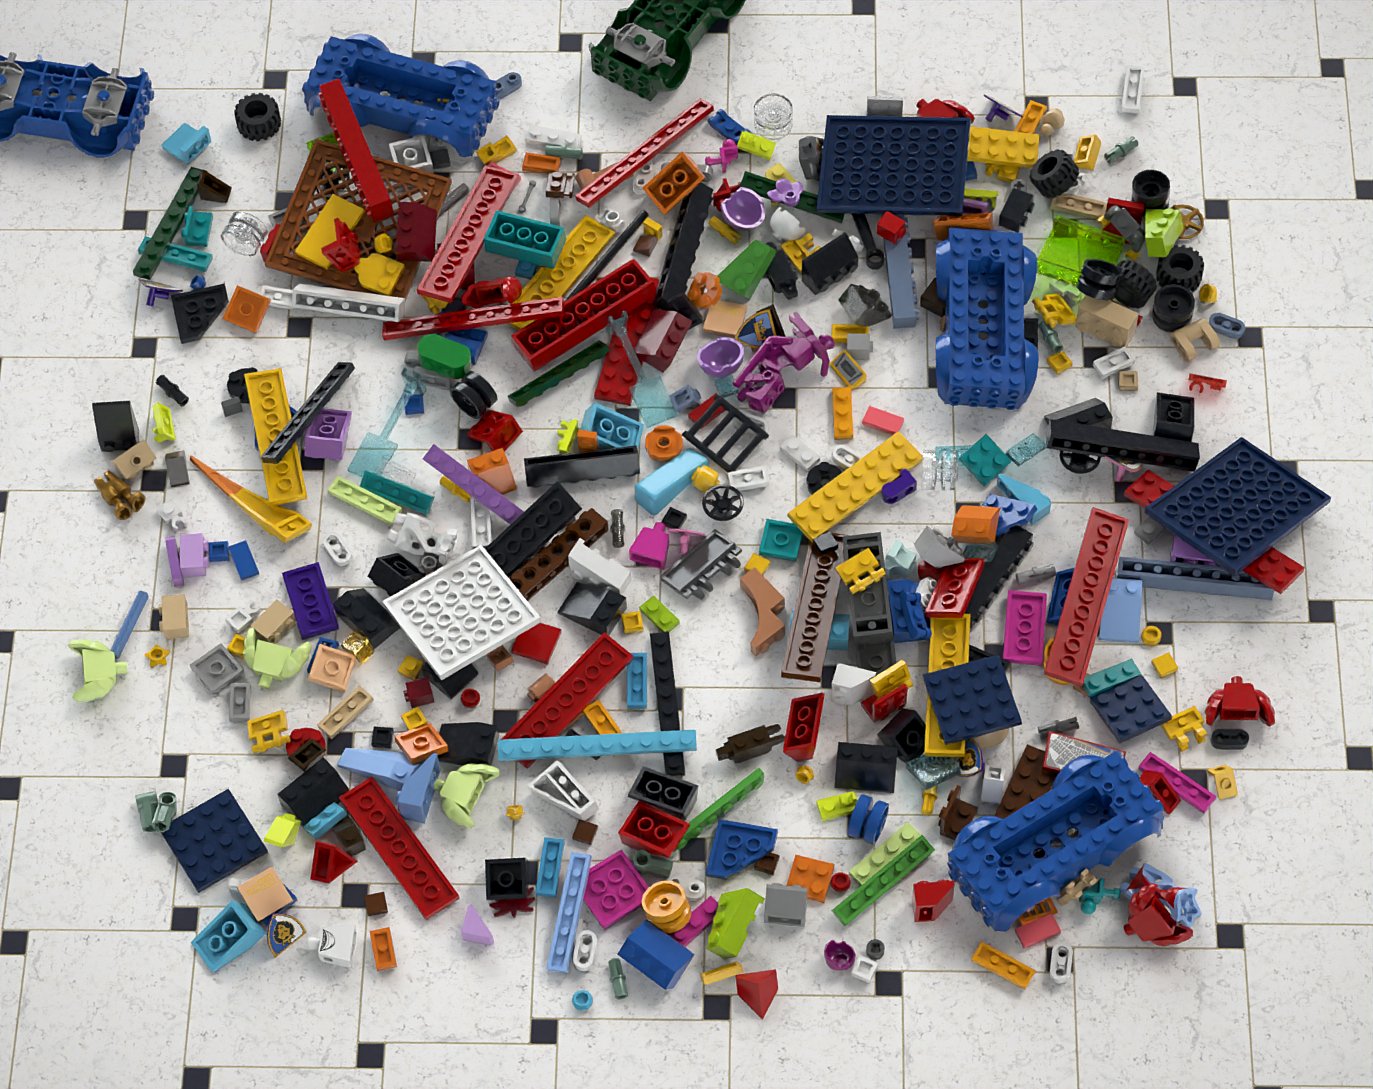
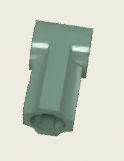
(147, 805)
(165, 812)
(655, 865)

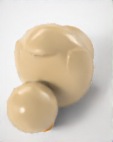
(1052, 121)

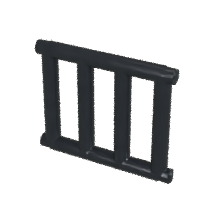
(732, 412)

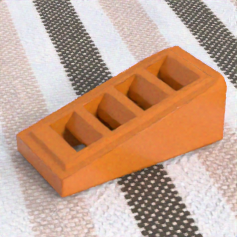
(1022, 920)

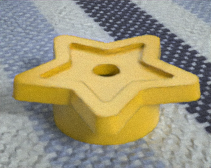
(157, 651)

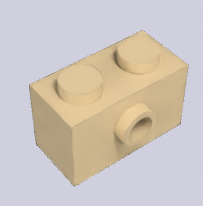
(133, 460)

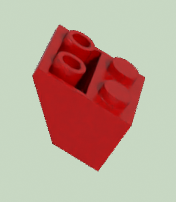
(931, 899)

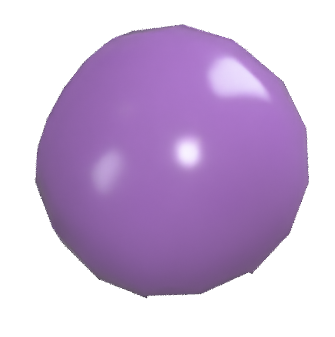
(743, 210)
(721, 357)

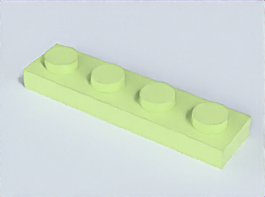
(364, 500)
(884, 853)

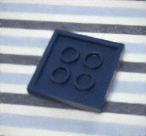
(1130, 708)

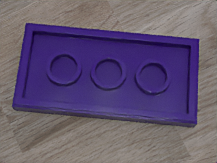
(310, 601)

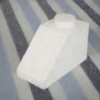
(993, 784)

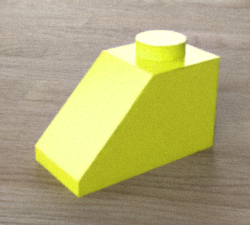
(283, 830)

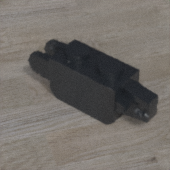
(781, 274)

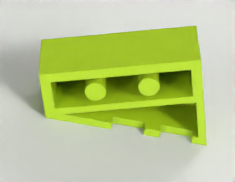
(1162, 230)

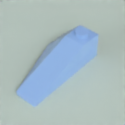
(385, 766)

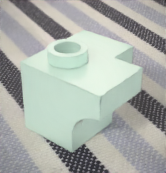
(899, 560)

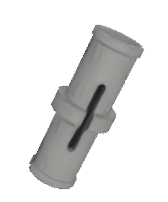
(1046, 571)

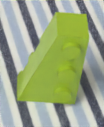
(731, 921)

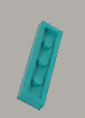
(182, 256)
(397, 492)

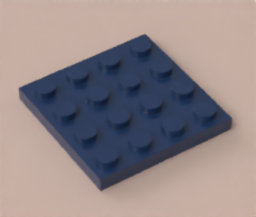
(972, 699)
(213, 840)

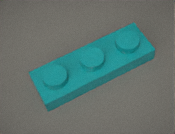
(1110, 677)

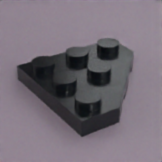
(198, 310)

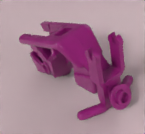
(776, 354)

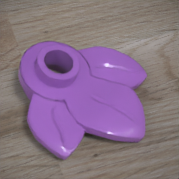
(786, 192)

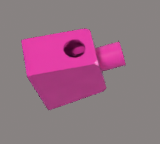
(651, 546)

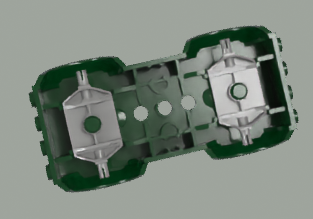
(651, 57)

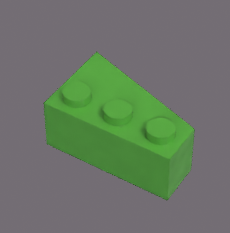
(748, 269)

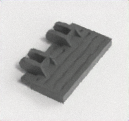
(702, 561)

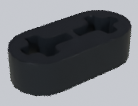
(1230, 739)

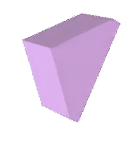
(475, 929)

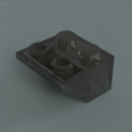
(864, 305)

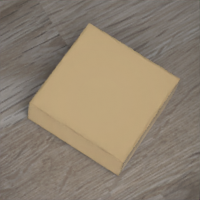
(1128, 380)

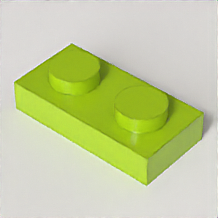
(659, 615)

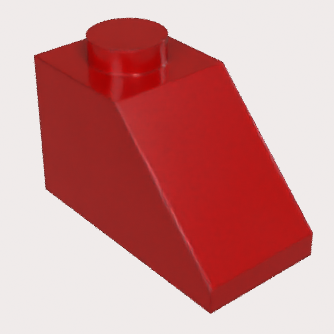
(1161, 789)

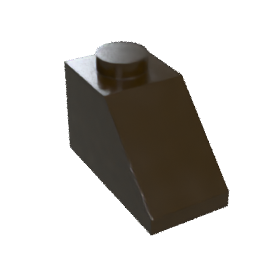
(349, 836)

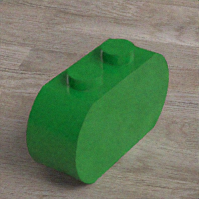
(444, 356)

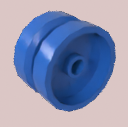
(868, 819)

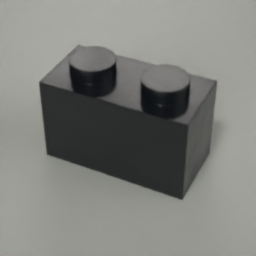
(1016, 210)

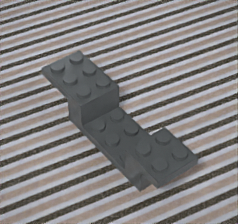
(871, 609)

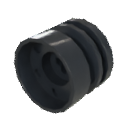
(1151, 189)

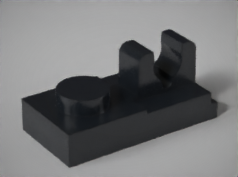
(682, 304)

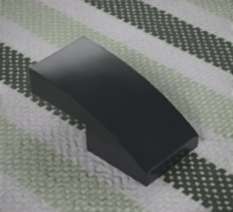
(1031, 330)

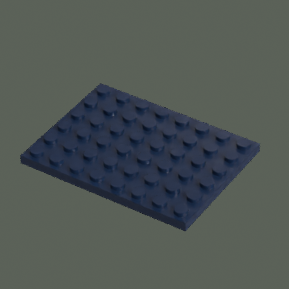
(894, 165)
(1237, 505)

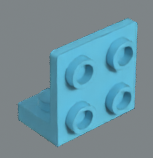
(187, 142)

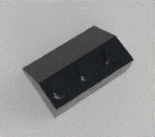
(829, 264)
(1090, 412)
(365, 616)
(866, 767)
(664, 791)
(313, 792)

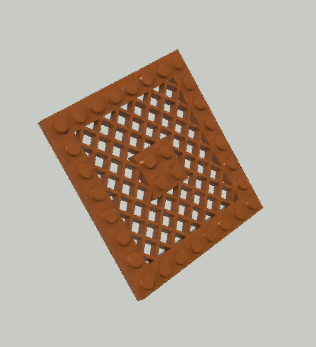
(321, 153)

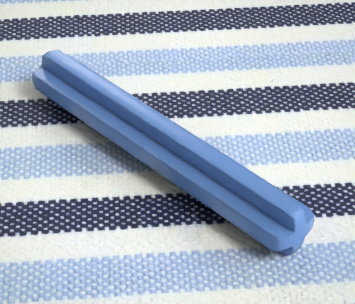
(129, 623)

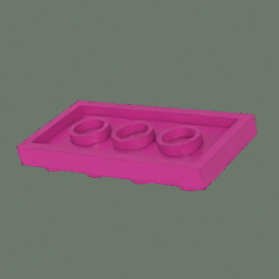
(1025, 627)

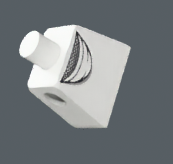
(335, 944)

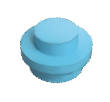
(582, 1000)

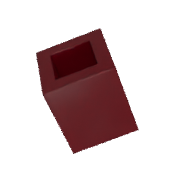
(418, 692)

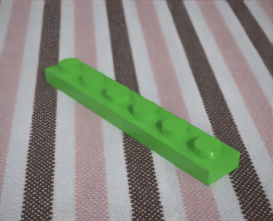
(722, 805)
(883, 880)

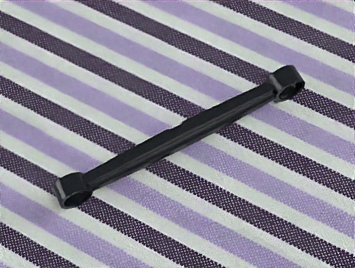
(868, 241)

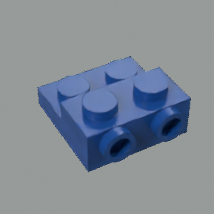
(472, 338)

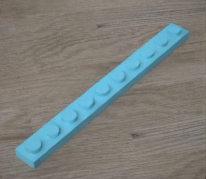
(597, 745)

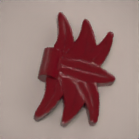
(513, 905)

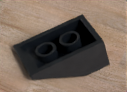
(1174, 417)
(115, 425)
(594, 607)
(469, 743)

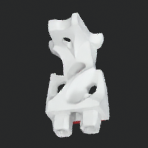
(412, 533)

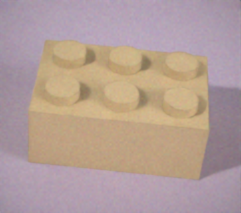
(1107, 321)

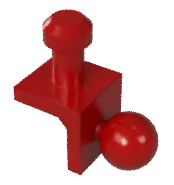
(723, 193)

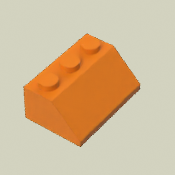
(674, 182)
(979, 221)

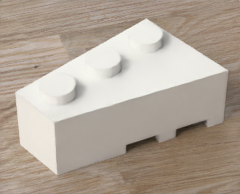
(596, 570)
(563, 791)

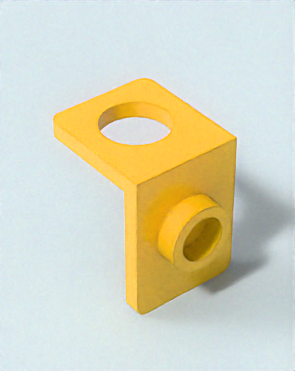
(1224, 781)

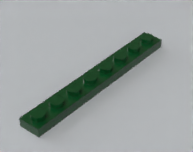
(168, 226)

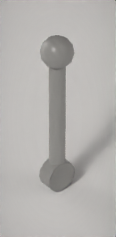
(522, 208)

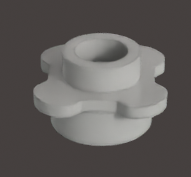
(428, 560)

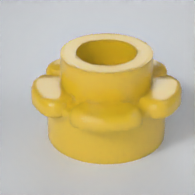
(804, 774)
(514, 812)

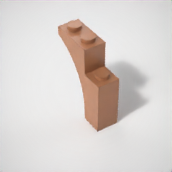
(768, 605)

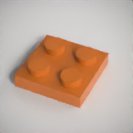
(246, 309)
(421, 743)
(813, 875)

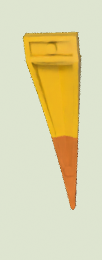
(273, 519)

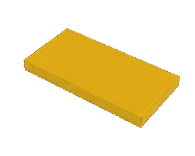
(323, 229)

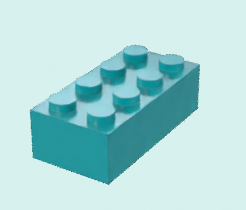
(525, 239)

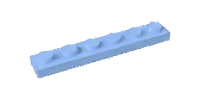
(569, 912)

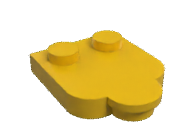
(379, 273)

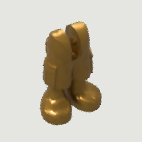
(118, 489)

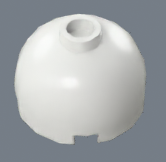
(785, 226)

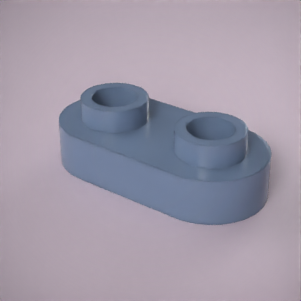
(508, 85)
(1226, 325)

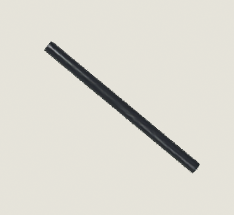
(611, 252)

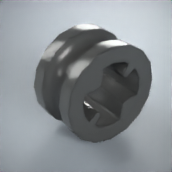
(875, 956)

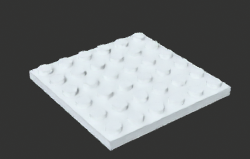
(461, 612)

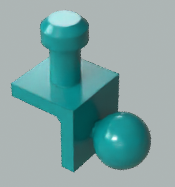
(1094, 896)

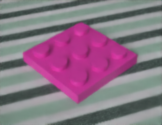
(614, 889)

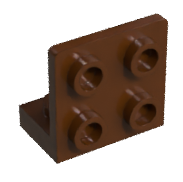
(955, 815)

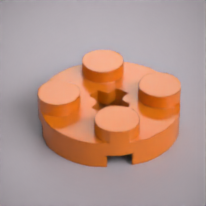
(698, 285)
(660, 452)

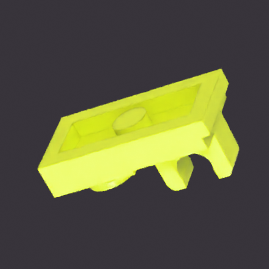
(756, 145)
(984, 194)
(164, 423)
(568, 435)
(836, 805)

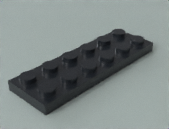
(533, 529)

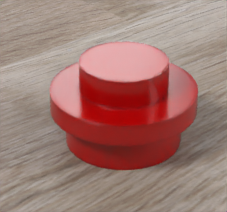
(470, 698)
(840, 882)

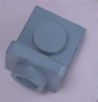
(685, 398)

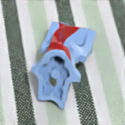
(1170, 895)

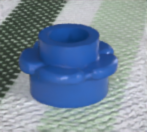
(198, 282)

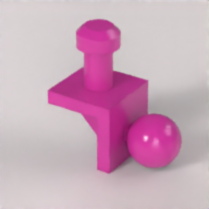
(727, 154)

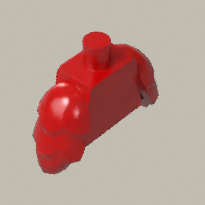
(944, 108)
(491, 292)
(1239, 702)
(1152, 920)

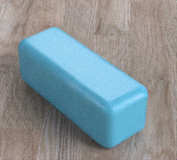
(668, 481)

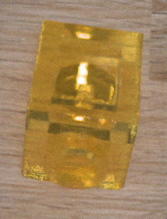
(358, 646)

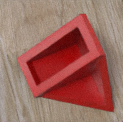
(329, 862)
(757, 990)

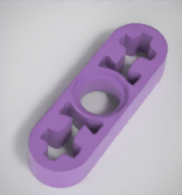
(174, 561)

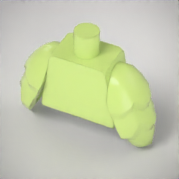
(273, 660)
(98, 669)
(462, 791)

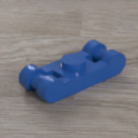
(729, 128)
(914, 615)

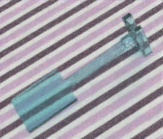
(649, 394)
(376, 446)

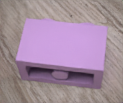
(193, 555)

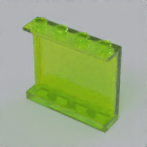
(1071, 245)

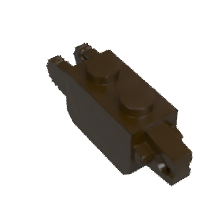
(750, 744)

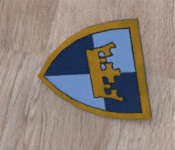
(756, 329)

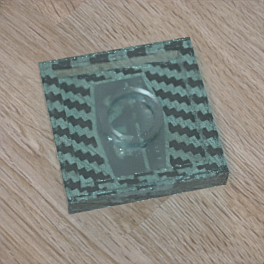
(932, 769)

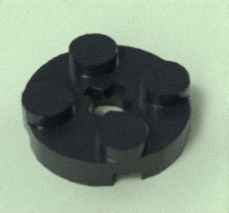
(235, 383)
(819, 472)

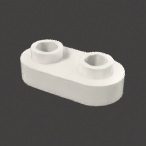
(643, 176)
(761, 422)
(849, 456)
(338, 550)
(926, 589)
(687, 884)
(585, 951)
(1059, 963)

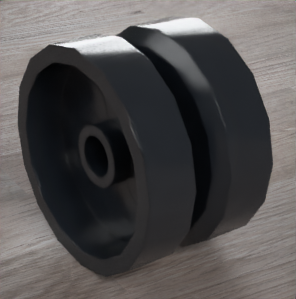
(1099, 279)
(1173, 307)
(473, 394)

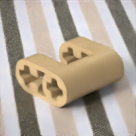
(1184, 336)

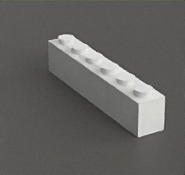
(348, 302)

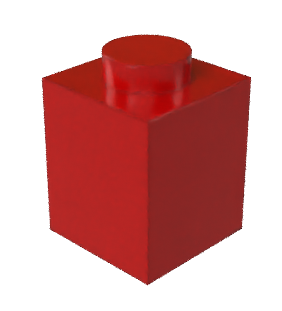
(891, 227)

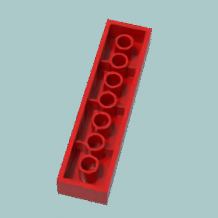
(355, 151)
(584, 315)

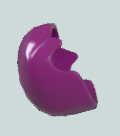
(839, 955)

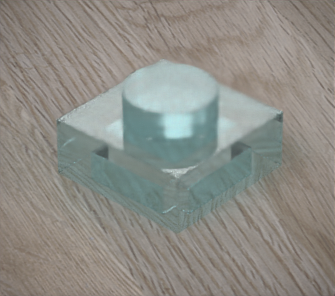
(725, 387)

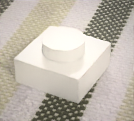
(864, 969)

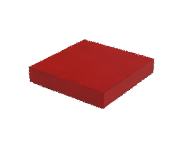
(537, 643)

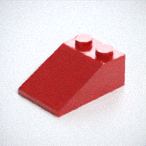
(652, 830)

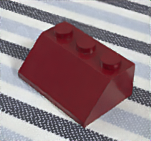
(416, 232)
(662, 338)

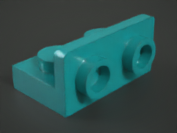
(197, 228)

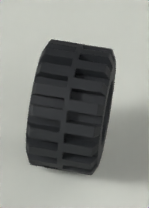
(257, 105)
(1054, 173)
(1183, 258)
(1136, 284)

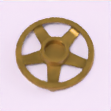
(1186, 220)

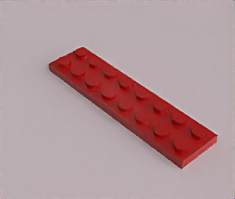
(617, 369)
(572, 692)
(399, 848)

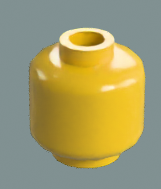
(705, 478)

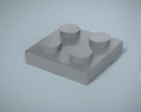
(217, 669)

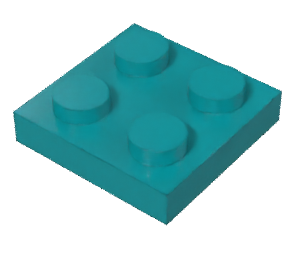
(985, 460)
(780, 540)

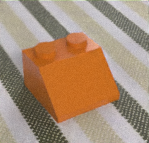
(494, 470)
(975, 524)

